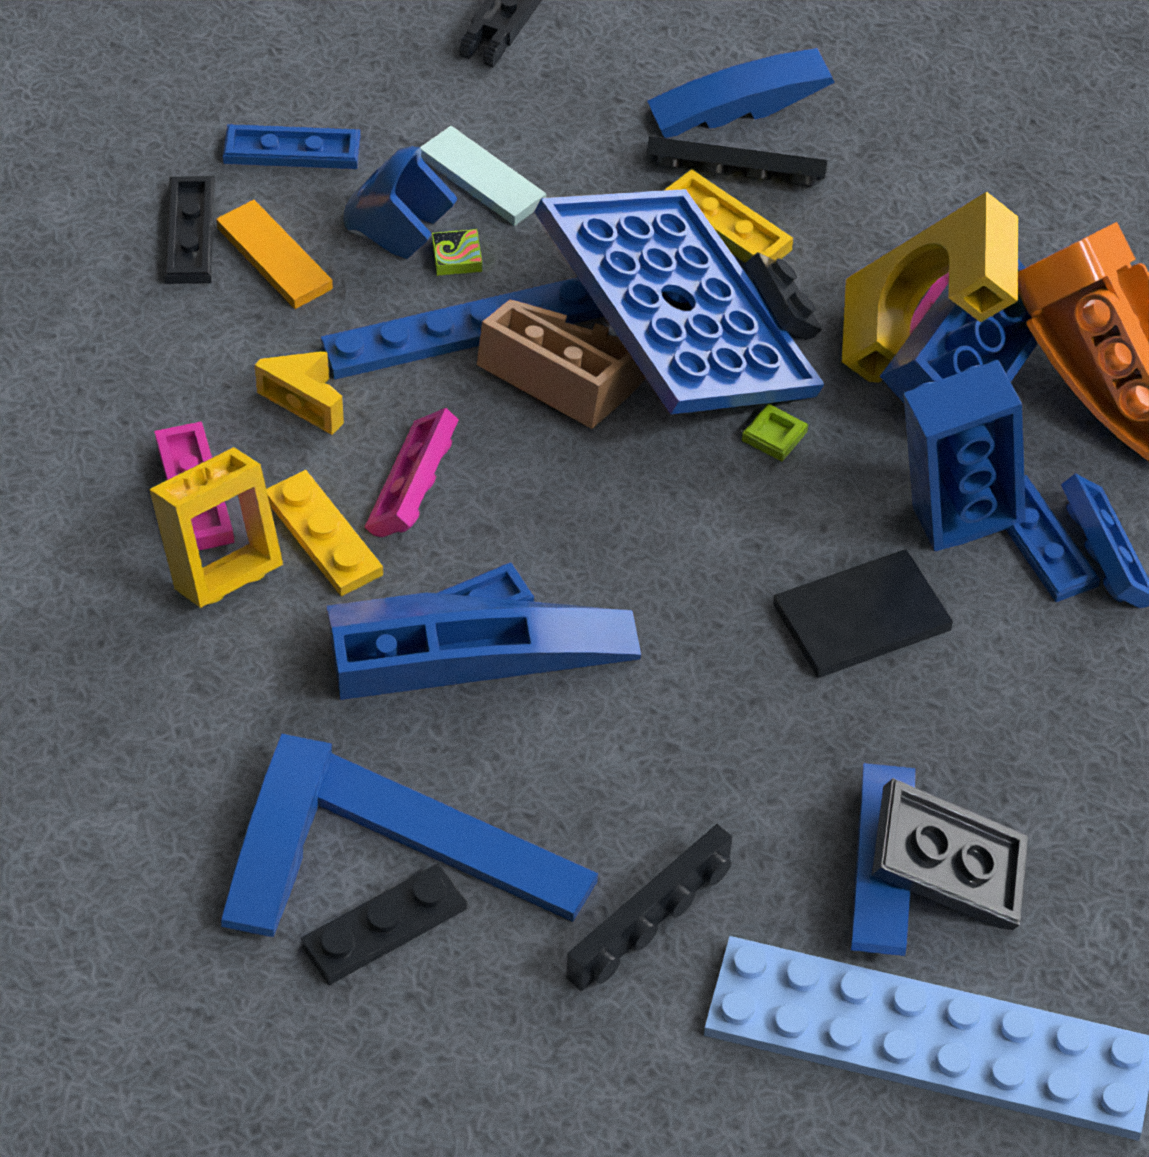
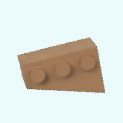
(558, 362)

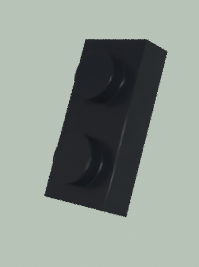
(786, 301)

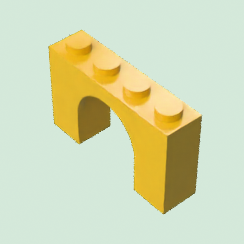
(970, 244)

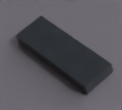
(190, 230)

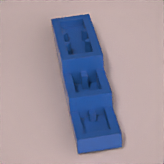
(751, 87)
(276, 836)
(878, 906)

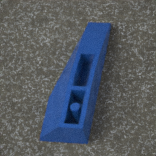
(467, 639)

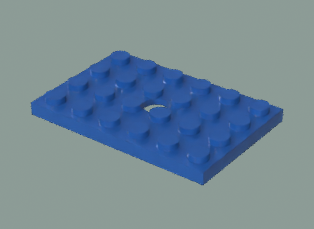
(660, 241)

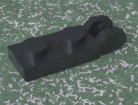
(500, 23)

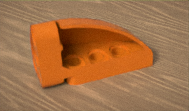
(1095, 328)

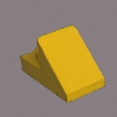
(300, 387)

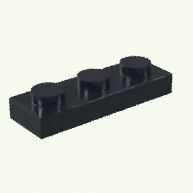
(383, 923)

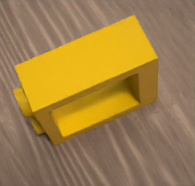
(198, 491)

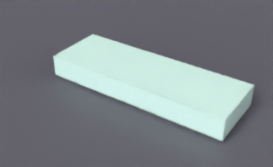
(482, 175)

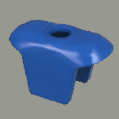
(394, 199)

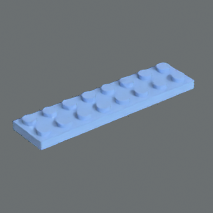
(932, 1037)

